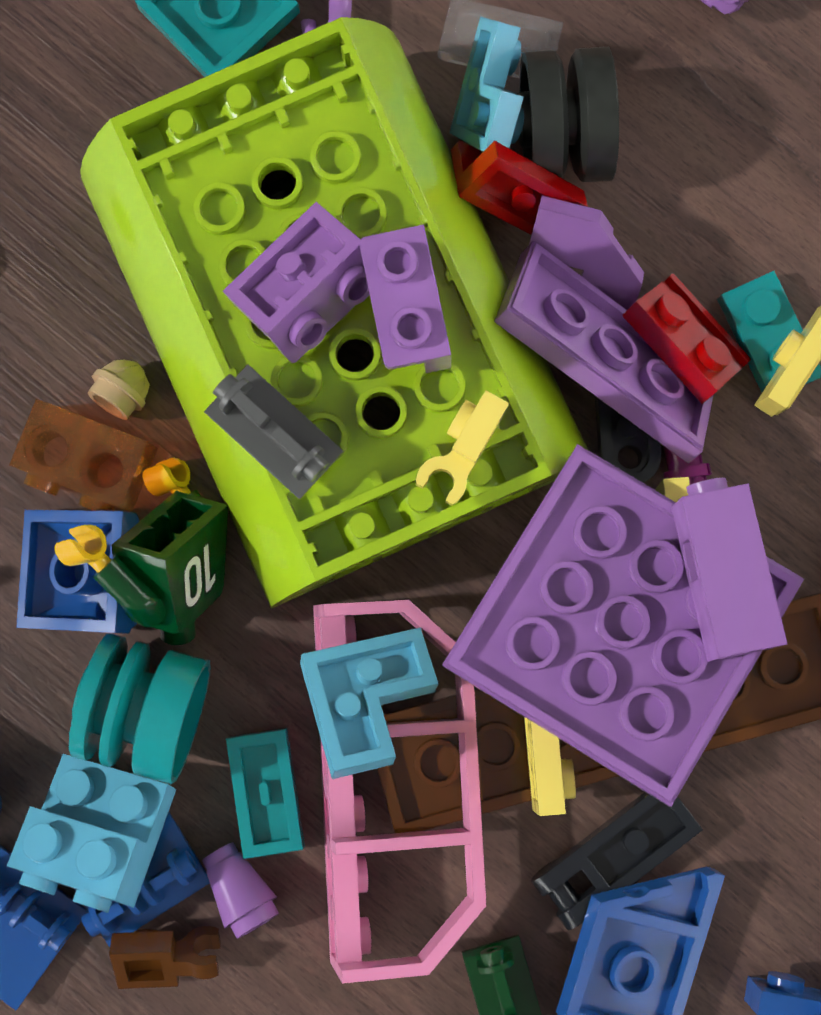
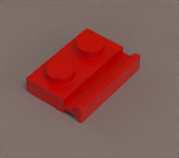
(686, 338)

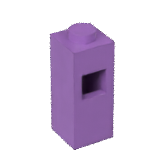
(727, 570)

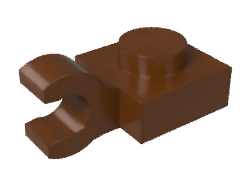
(156, 960)

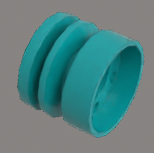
(129, 704)

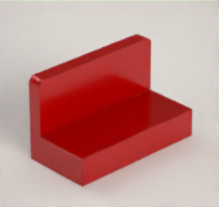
(508, 183)

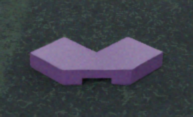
(586, 241)

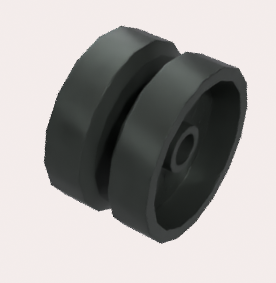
(573, 117)

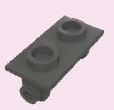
(272, 430)

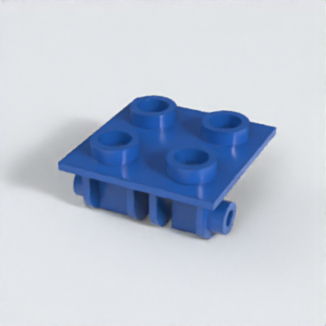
(168, 881)
(31, 931)

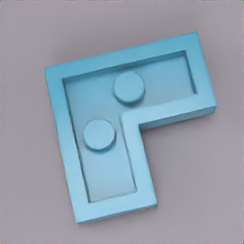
(484, 107)
(351, 685)

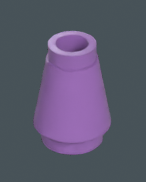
(239, 891)

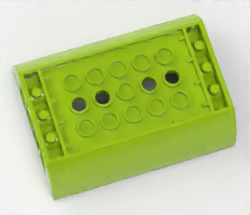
(189, 216)

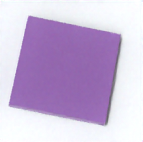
(602, 633)

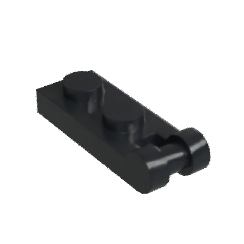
(616, 854)

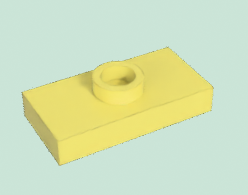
(797, 359)

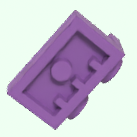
(302, 283)
(405, 299)

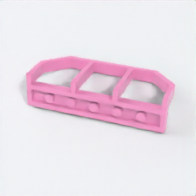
(346, 815)

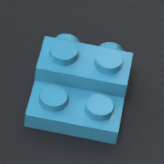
(93, 833)

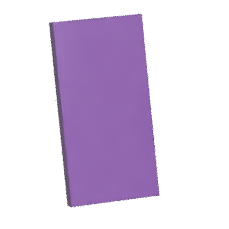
(595, 346)

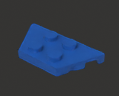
(641, 946)

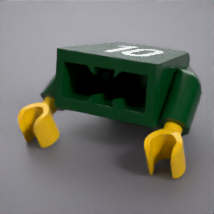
(166, 563)

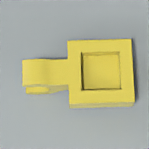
(473, 430)

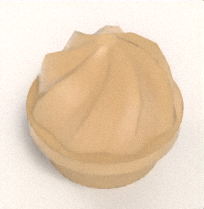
(120, 388)

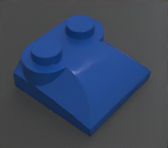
(64, 595)

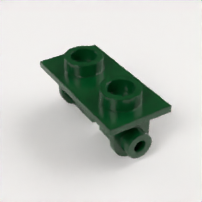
(501, 978)

